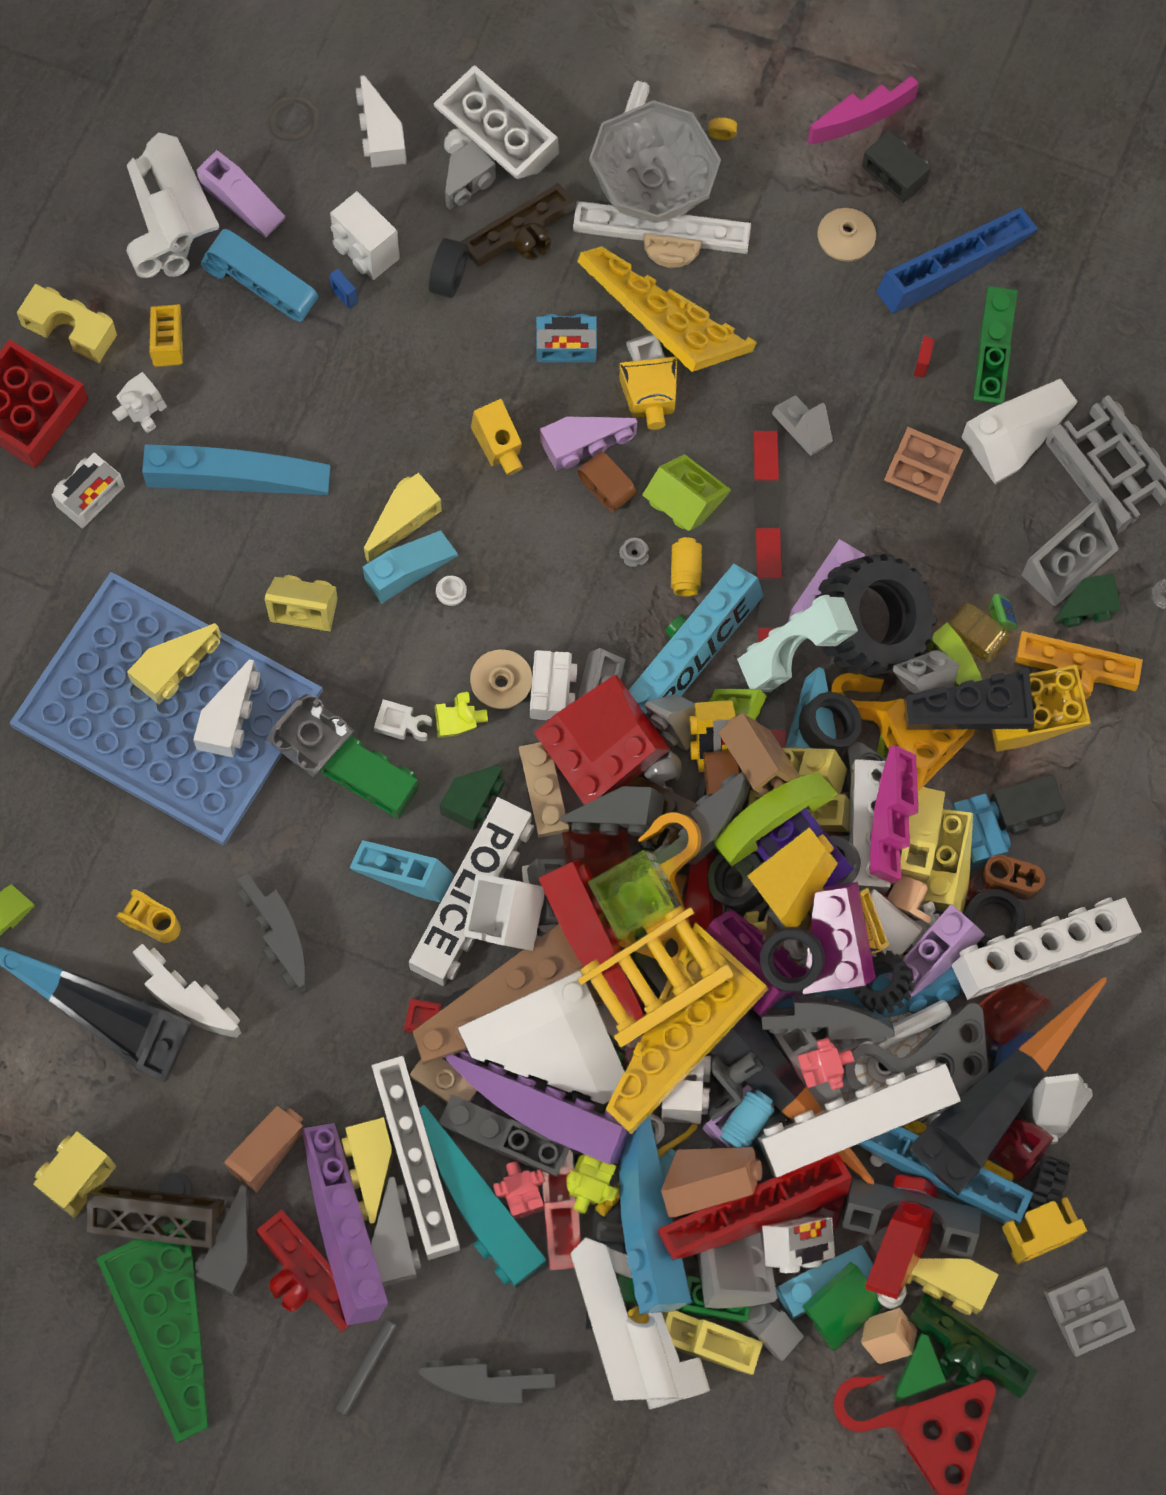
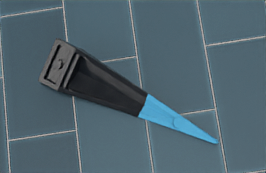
(130, 1025)

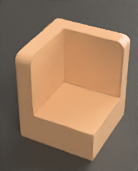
(908, 896)
(889, 1336)

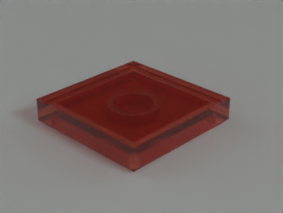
(1012, 1011)

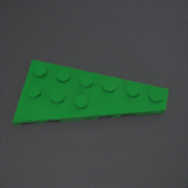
(159, 1307)

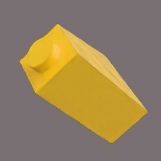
(794, 876)

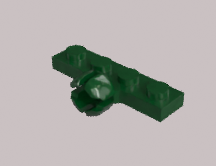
(970, 1349)

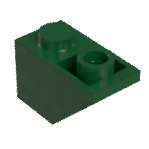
(1090, 599)
(470, 795)

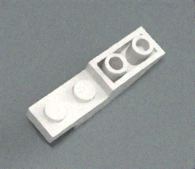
(192, 1003)

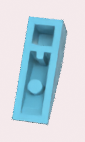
(407, 565)
(813, 686)
(403, 870)
(800, 1289)

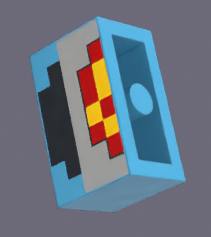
(566, 338)

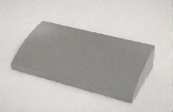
(736, 1274)

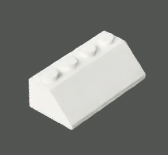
(498, 124)

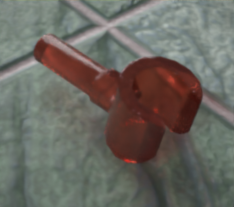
(973, 891)

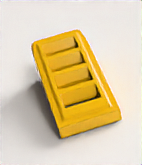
(166, 352)

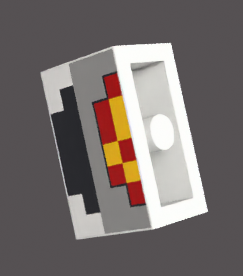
(87, 490)
(798, 1243)

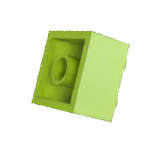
(685, 492)

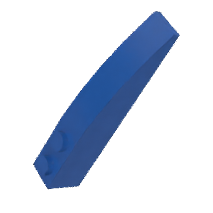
(953, 260)

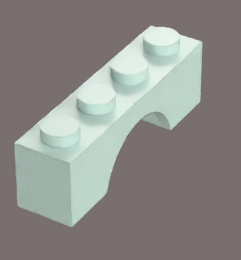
(770, 661)

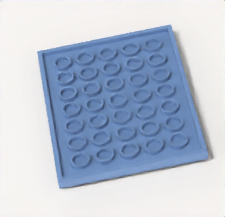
(115, 730)

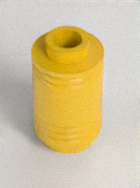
(686, 567)

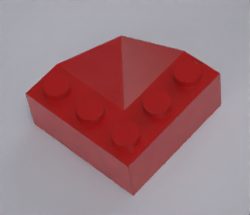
(34, 403)
(602, 740)

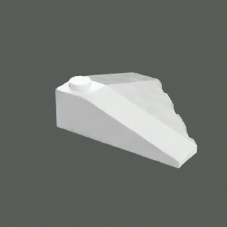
(550, 1036)

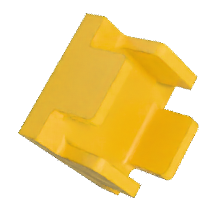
(1043, 1230)

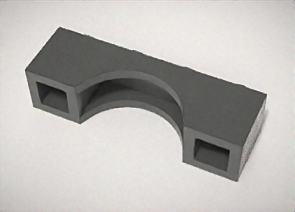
(953, 1226)

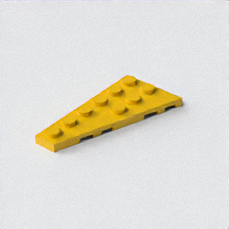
(667, 315)
(686, 1037)

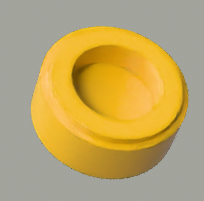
(722, 128)

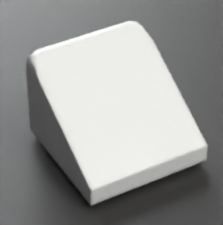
(645, 348)

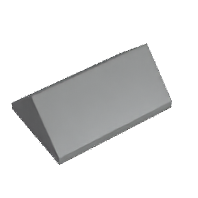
(1071, 555)

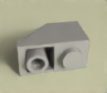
(467, 173)
(927, 672)
(671, 719)

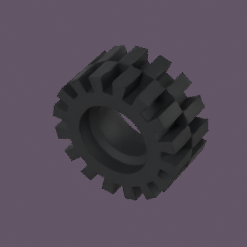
(895, 991)
(1048, 1182)

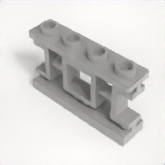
(1092, 475)

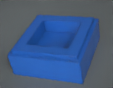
(343, 289)

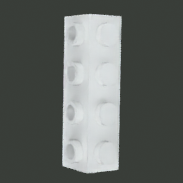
(863, 796)

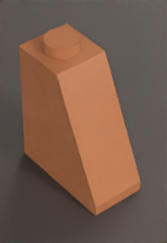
(265, 1148)
(709, 1178)

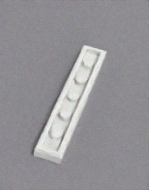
(714, 233)

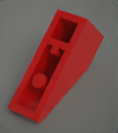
(900, 1249)

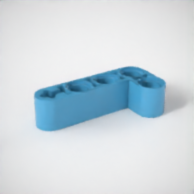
(259, 274)

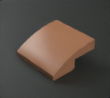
(923, 465)

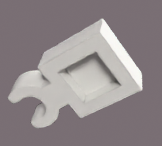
(397, 720)

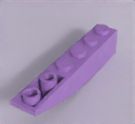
(546, 1110)
(343, 1227)

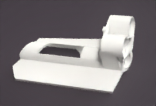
(171, 214)

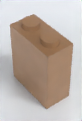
(757, 753)

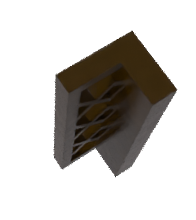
(154, 1203)

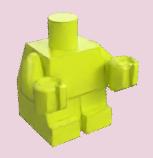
(458, 719)
(590, 1182)

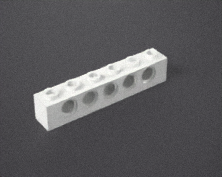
(979, 978)

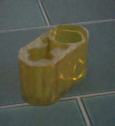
(979, 632)

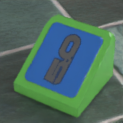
(1002, 612)

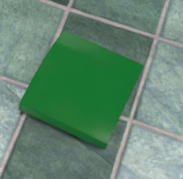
(842, 1306)

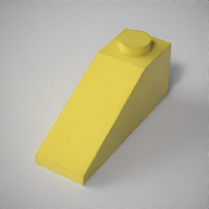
(407, 510)

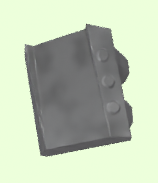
(309, 734)

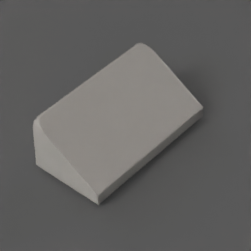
(599, 668)

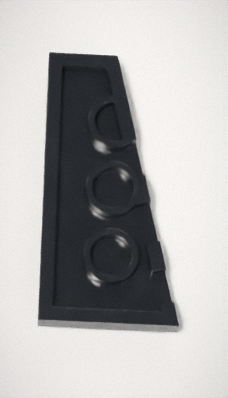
(984, 704)

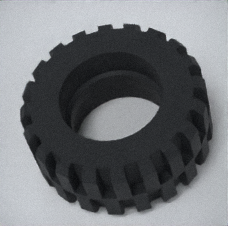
(907, 607)

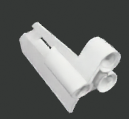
(635, 1355)

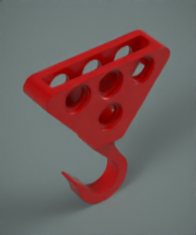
(907, 1422)

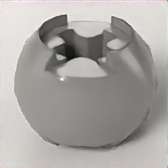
(664, 769)

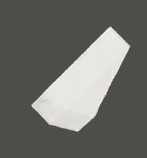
(1015, 429)
(1057, 1103)

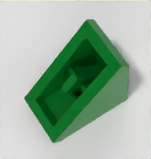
(921, 1371)

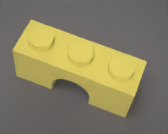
(46, 310)

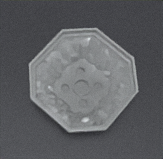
(654, 162)

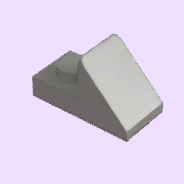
(806, 426)
(773, 1329)

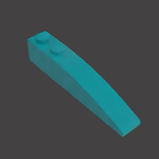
(484, 1214)

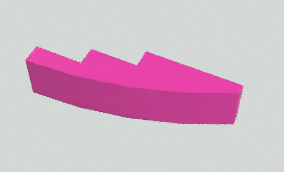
(858, 114)
(894, 805)

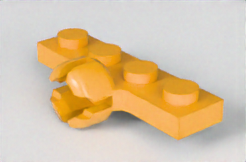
(1092, 663)

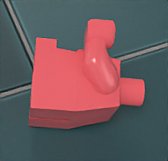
(824, 1064)
(521, 1191)

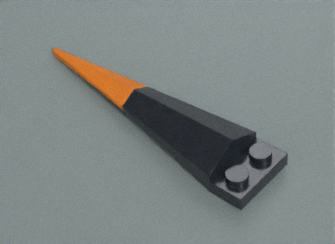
(777, 1078)
(968, 1131)

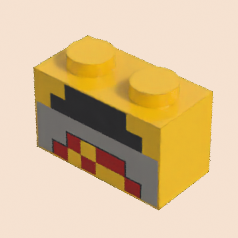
(705, 724)

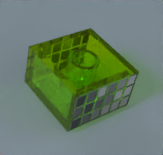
(635, 895)

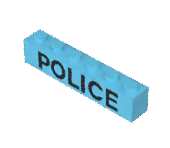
(699, 637)

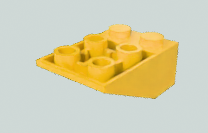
(1057, 709)

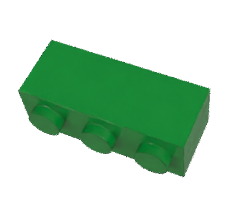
(372, 777)

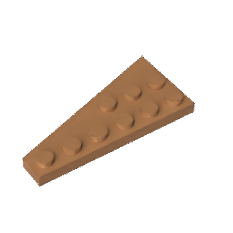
(519, 976)

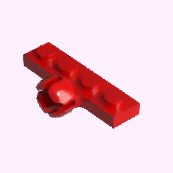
(302, 1270)

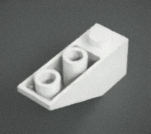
(383, 128)
(223, 716)

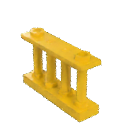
(683, 990)

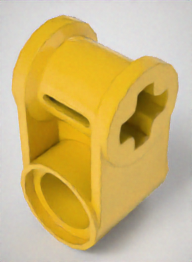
(144, 914)

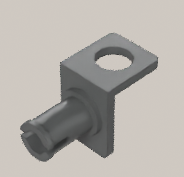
(731, 1079)

